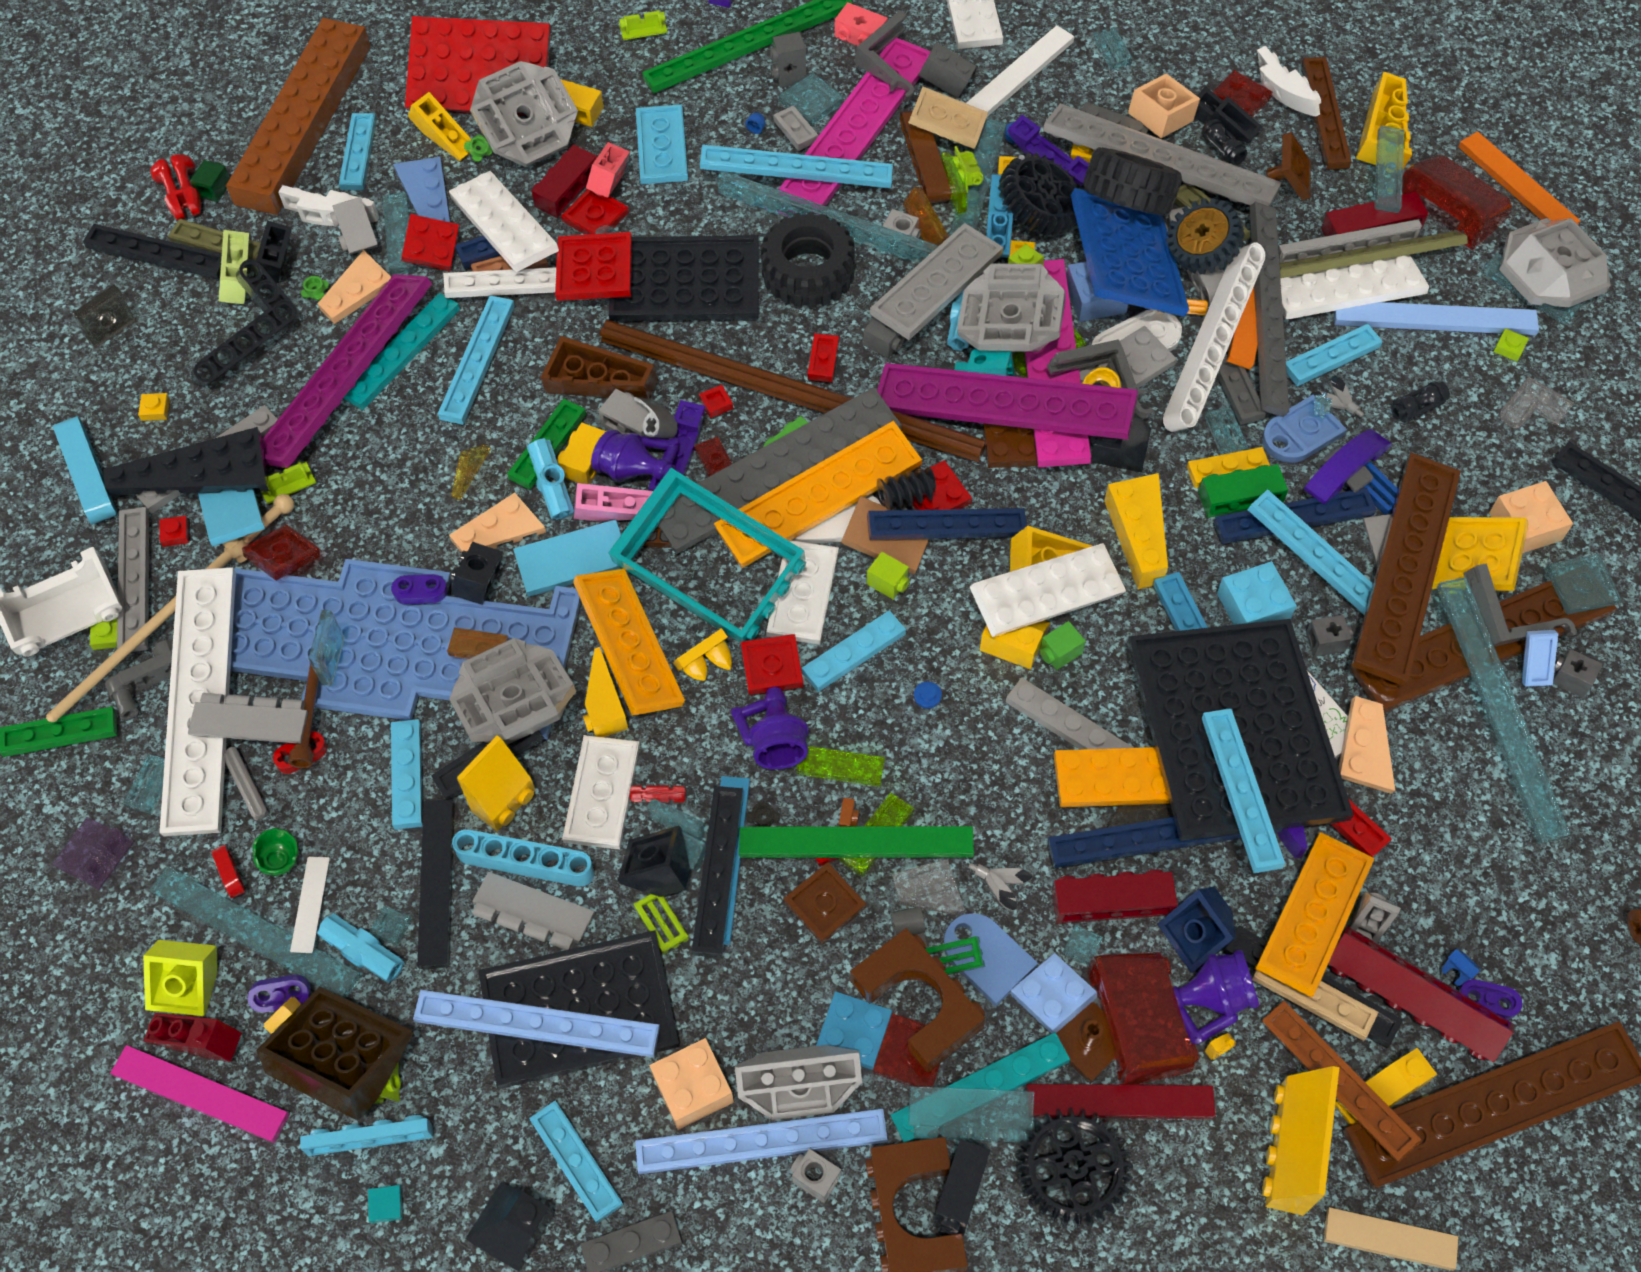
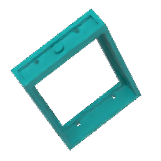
(654, 511)

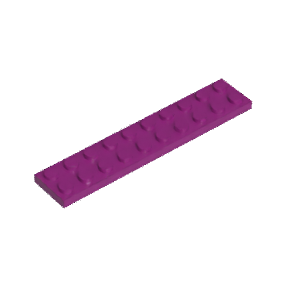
(342, 369)
(1009, 400)

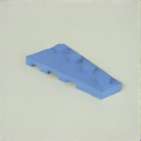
(425, 187)

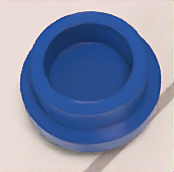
(927, 695)

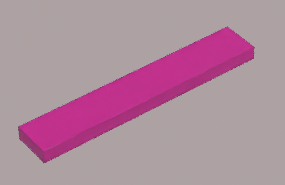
(200, 1094)

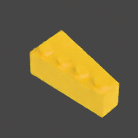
(1385, 109)
(1139, 524)

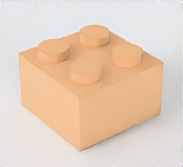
(1163, 105)
(1543, 511)
(691, 1083)

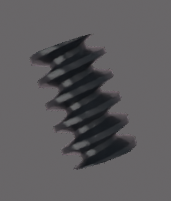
(907, 487)

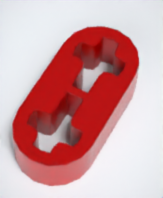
(281, 752)
(228, 871)

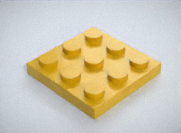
(1483, 541)

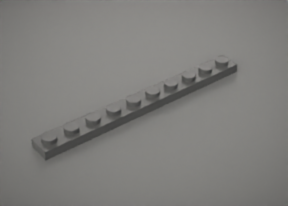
(1269, 313)

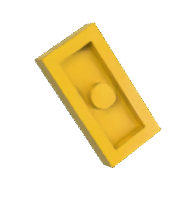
(715, 650)

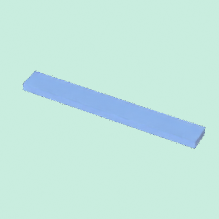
(1439, 318)
(537, 1023)
(760, 1141)

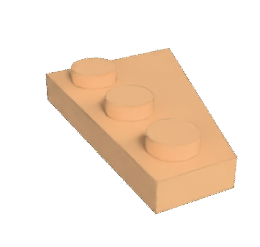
(499, 524)

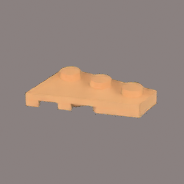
(354, 288)
(1365, 747)

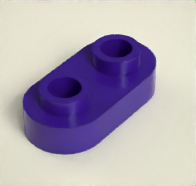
(418, 589)
(279, 992)
(1490, 994)

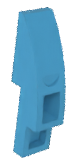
(999, 221)

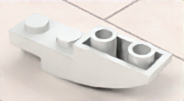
(1287, 86)
(317, 208)

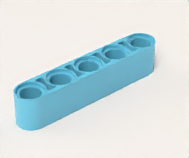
(84, 470)
(513, 848)

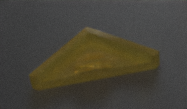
(468, 466)

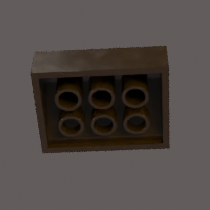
(335, 1052)

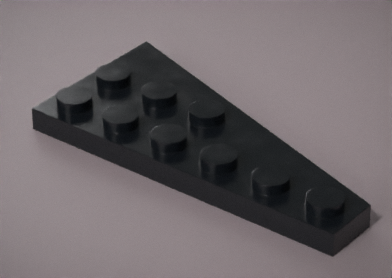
(204, 467)

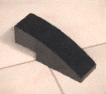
(1234, 118)

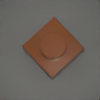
(848, 815)

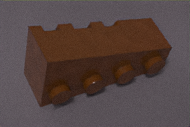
(596, 372)

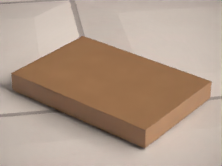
(857, 537)

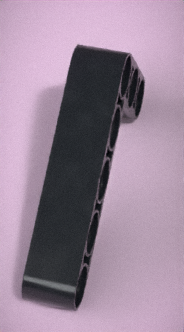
(250, 331)

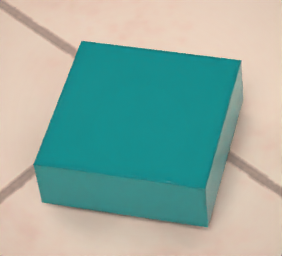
(385, 1204)

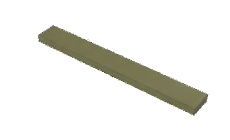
(1372, 253)

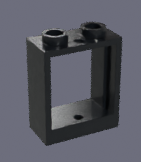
(961, 1188)

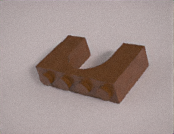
(907, 959)
(892, 1169)

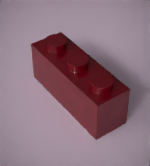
(563, 181)

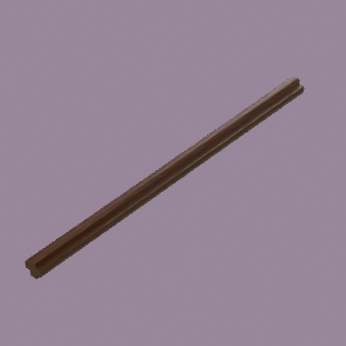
(779, 386)

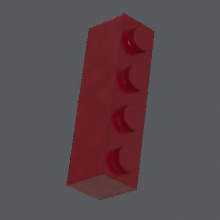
(1366, 217)
(1113, 896)

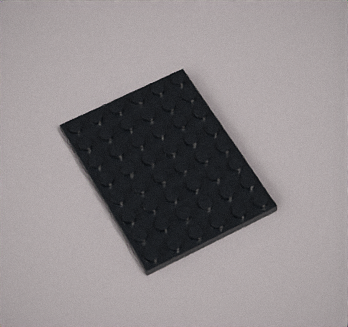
(1267, 686)

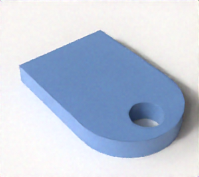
(1301, 432)
(1004, 959)

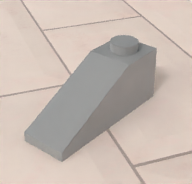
(1373, 915)

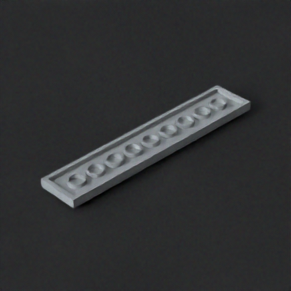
(1195, 168)

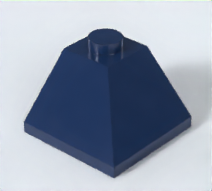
(1199, 927)

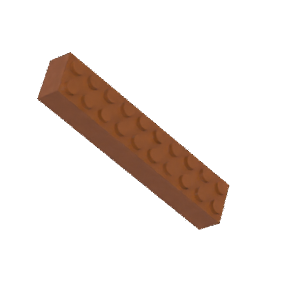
(299, 115)

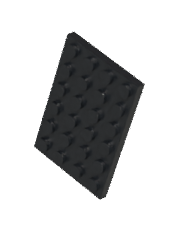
(691, 279)
(601, 979)

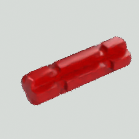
(659, 792)

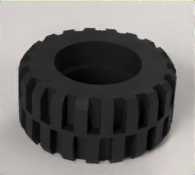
(1132, 181)
(801, 236)

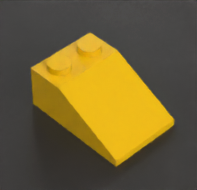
(1036, 546)
(496, 785)

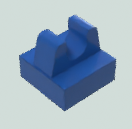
(1465, 965)

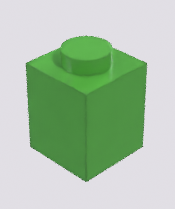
(1062, 645)

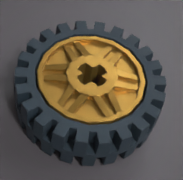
(1205, 236)

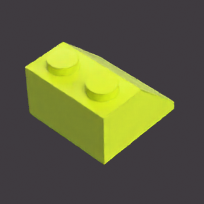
(179, 977)

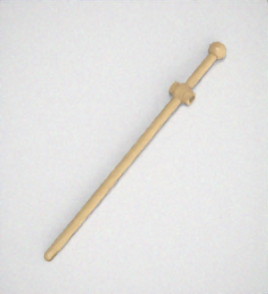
(233, 550)

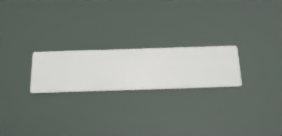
(309, 905)

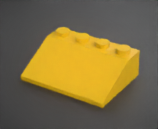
(1301, 1140)

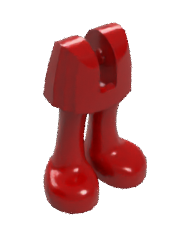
(186, 196)

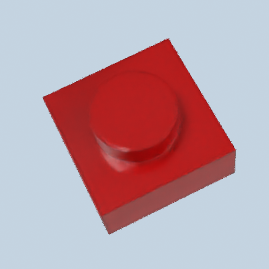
(716, 401)
(174, 531)

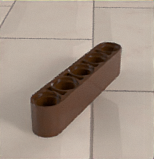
(926, 160)

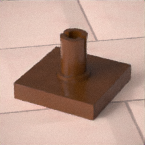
(1294, 167)
(1088, 1042)

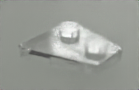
(929, 887)

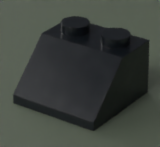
(1121, 452)

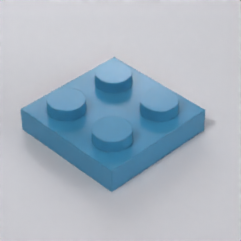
(855, 1026)

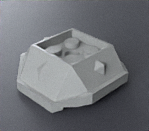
(530, 91)
(1554, 263)
(1012, 309)
(510, 692)

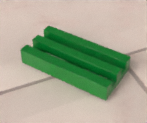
(976, 952)

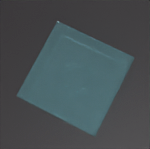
(812, 98)
(1583, 584)
(326, 648)

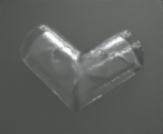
(1532, 398)

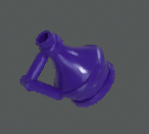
(627, 457)
(778, 736)
(1221, 986)

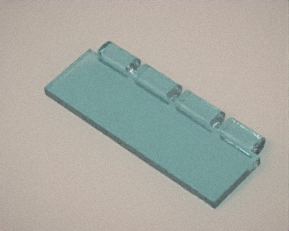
(967, 1108)

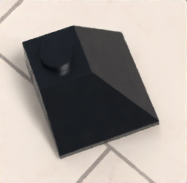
(656, 863)
(510, 1226)

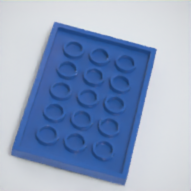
(1128, 255)

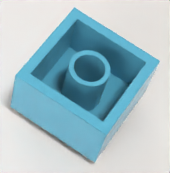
(1256, 595)

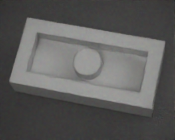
(795, 128)

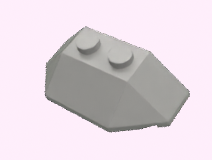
(799, 1080)

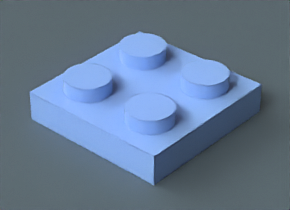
(1053, 993)

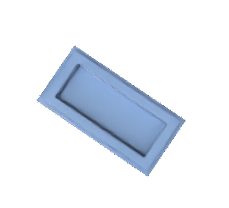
(1539, 658)

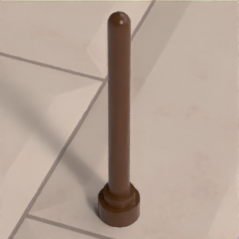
(301, 754)

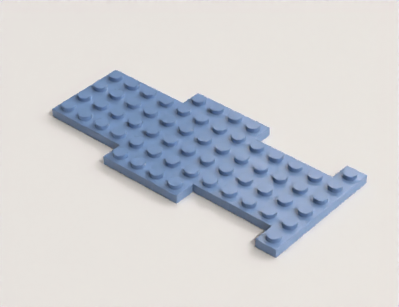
(388, 647)

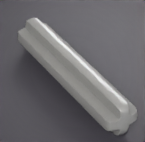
(245, 784)

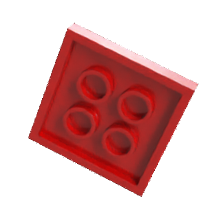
(594, 266)

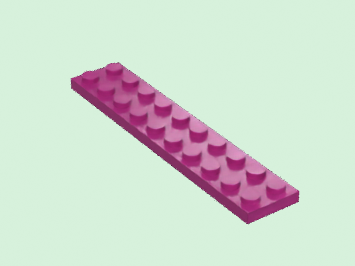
(860, 119)
(1051, 446)

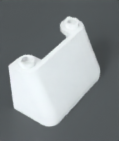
(59, 605)

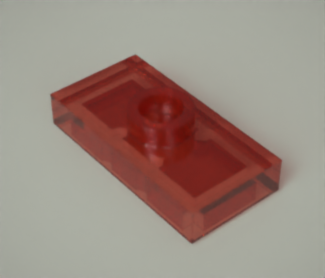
(712, 456)

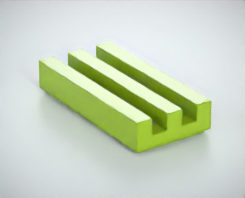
(673, 942)

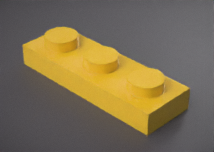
(1226, 464)

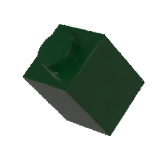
(210, 180)

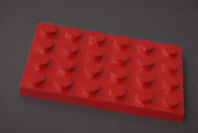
(456, 53)

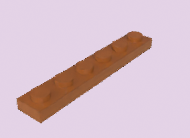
(1352, 1091)

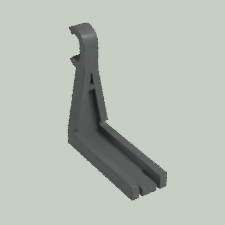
(869, 60)
(1106, 352)
(1490, 609)

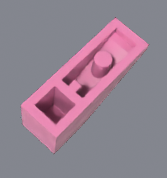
(607, 502)

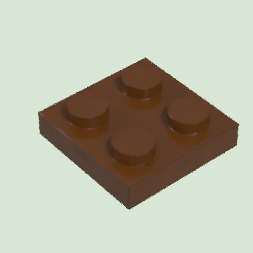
(1009, 446)
(824, 903)

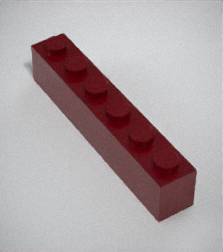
(1421, 994)

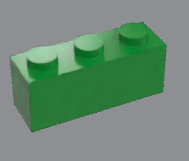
(1239, 489)

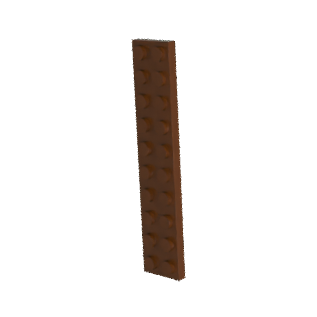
(1406, 570)
(1440, 657)
(1504, 1102)

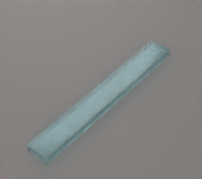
(253, 932)

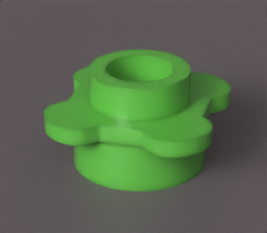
(478, 141)
(314, 287)

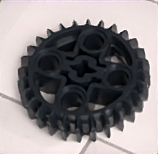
(1039, 194)
(1066, 1178)

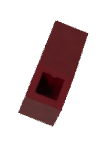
(193, 1036)

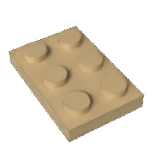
(948, 117)

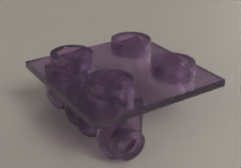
(93, 853)

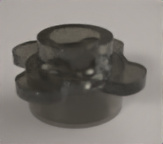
(760, 809)

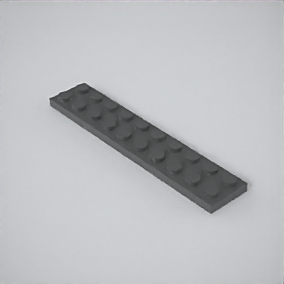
(776, 464)

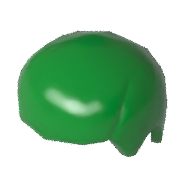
(275, 852)

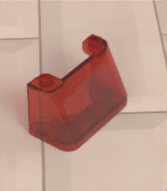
(1460, 194)
(1143, 1016)

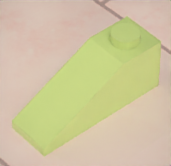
(233, 254)

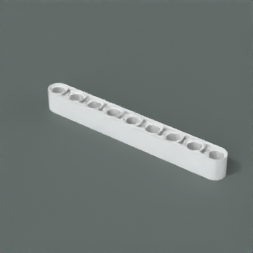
(1213, 339)

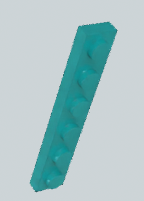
(402, 350)
(1004, 1074)

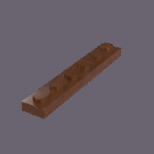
(1329, 122)

